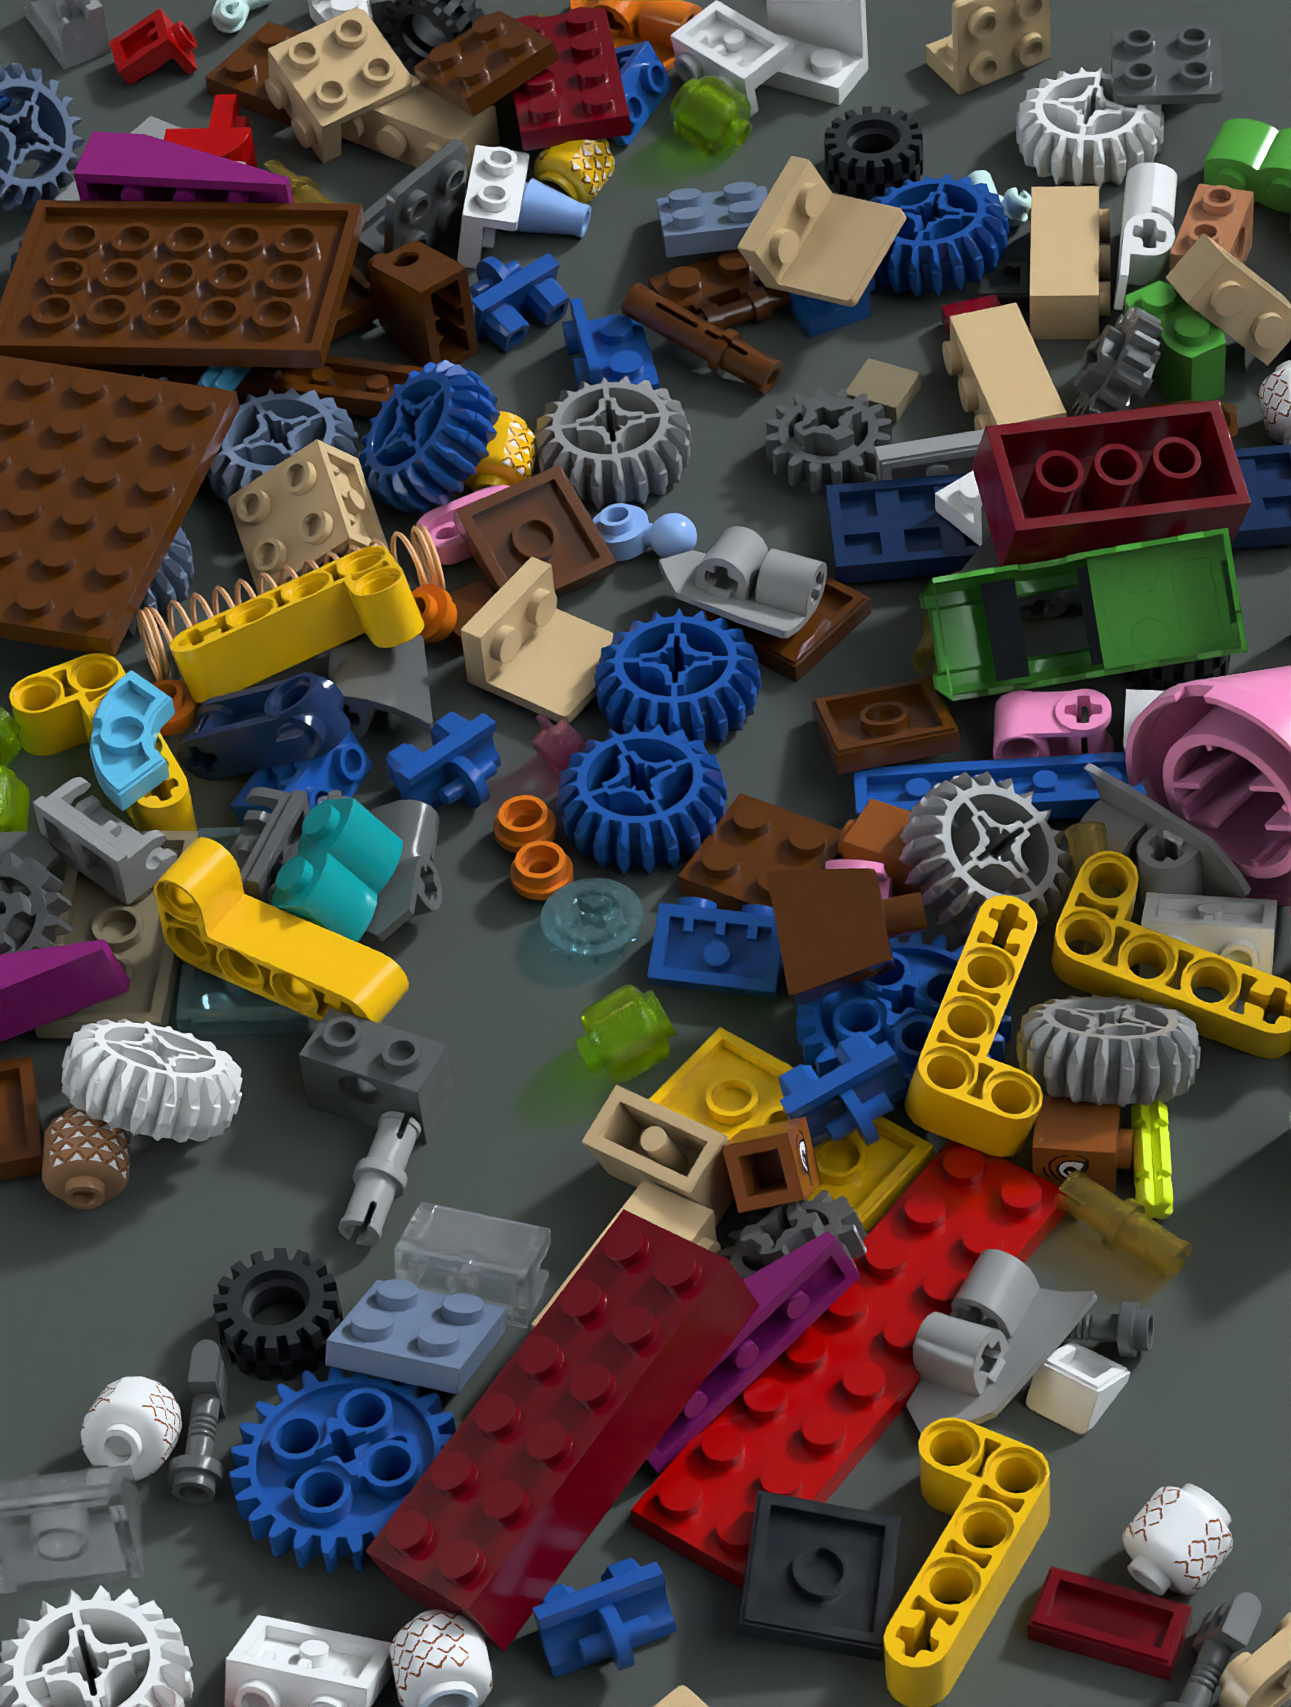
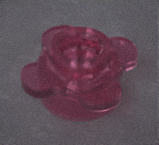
(556, 743)

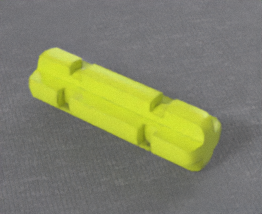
(1152, 1159)

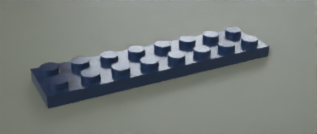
(896, 534)

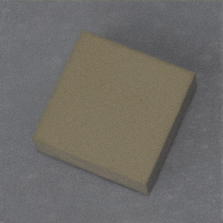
(886, 385)

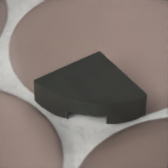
(1009, 286)

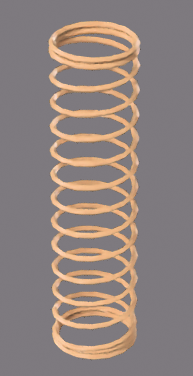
(422, 553)

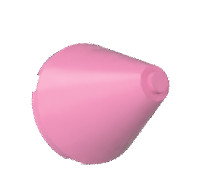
(1223, 764)

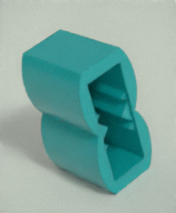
(338, 868)

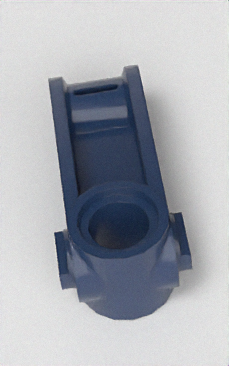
(265, 727)

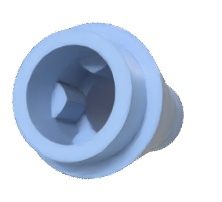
(551, 211)

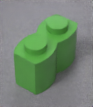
(1252, 159)
(1189, 347)

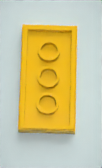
(738, 1088)

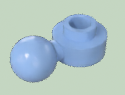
(629, 533)

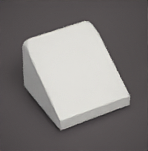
(1075, 1387)

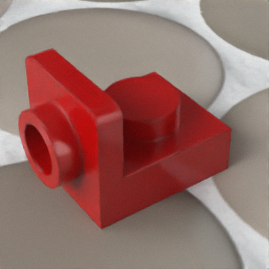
(151, 44)

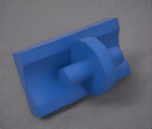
(510, 291)
(454, 765)
(848, 1095)
(604, 1618)

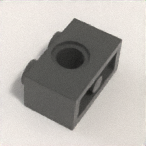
(373, 1069)

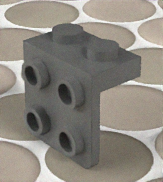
(1167, 65)
(419, 206)

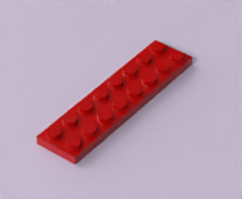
(854, 1367)

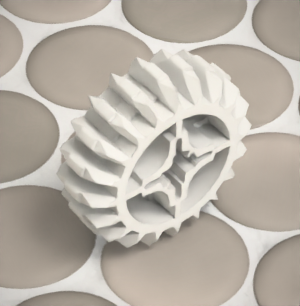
(1082, 134)
(151, 1080)
(128, 1645)

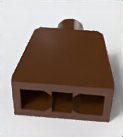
(424, 303)
(837, 928)

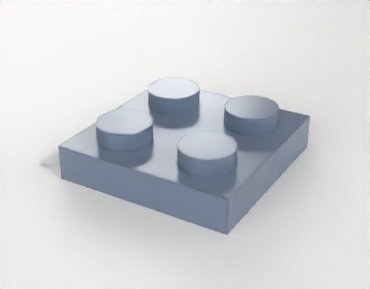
(710, 220)
(416, 1335)

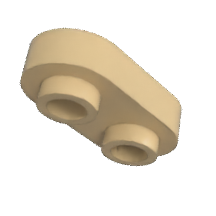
(1260, 1677)

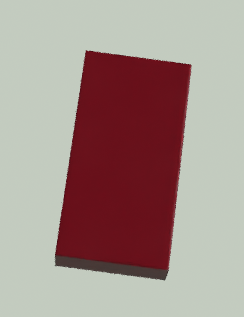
(1110, 1623)

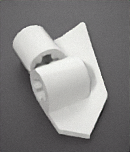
(1145, 227)

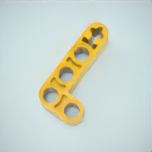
(298, 622)
(57, 714)
(265, 948)
(1181, 965)
(979, 1098)
(956, 1569)

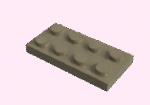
(135, 940)

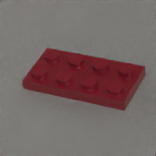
(578, 93)

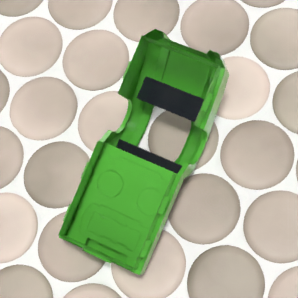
(1139, 605)

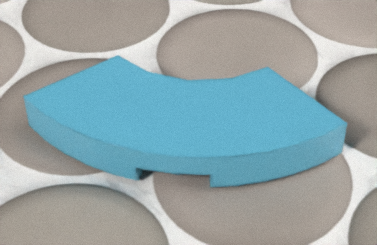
(126, 739)

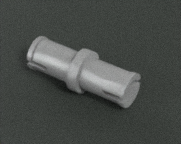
(379, 1178)

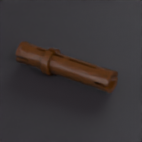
(721, 349)

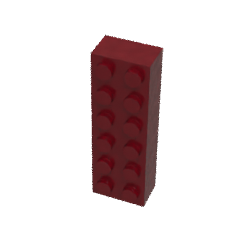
(564, 1427)

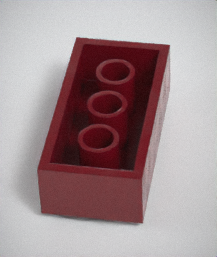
(1108, 480)

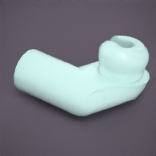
(231, 15)
(1014, 205)

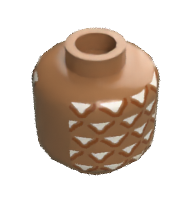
(85, 1159)

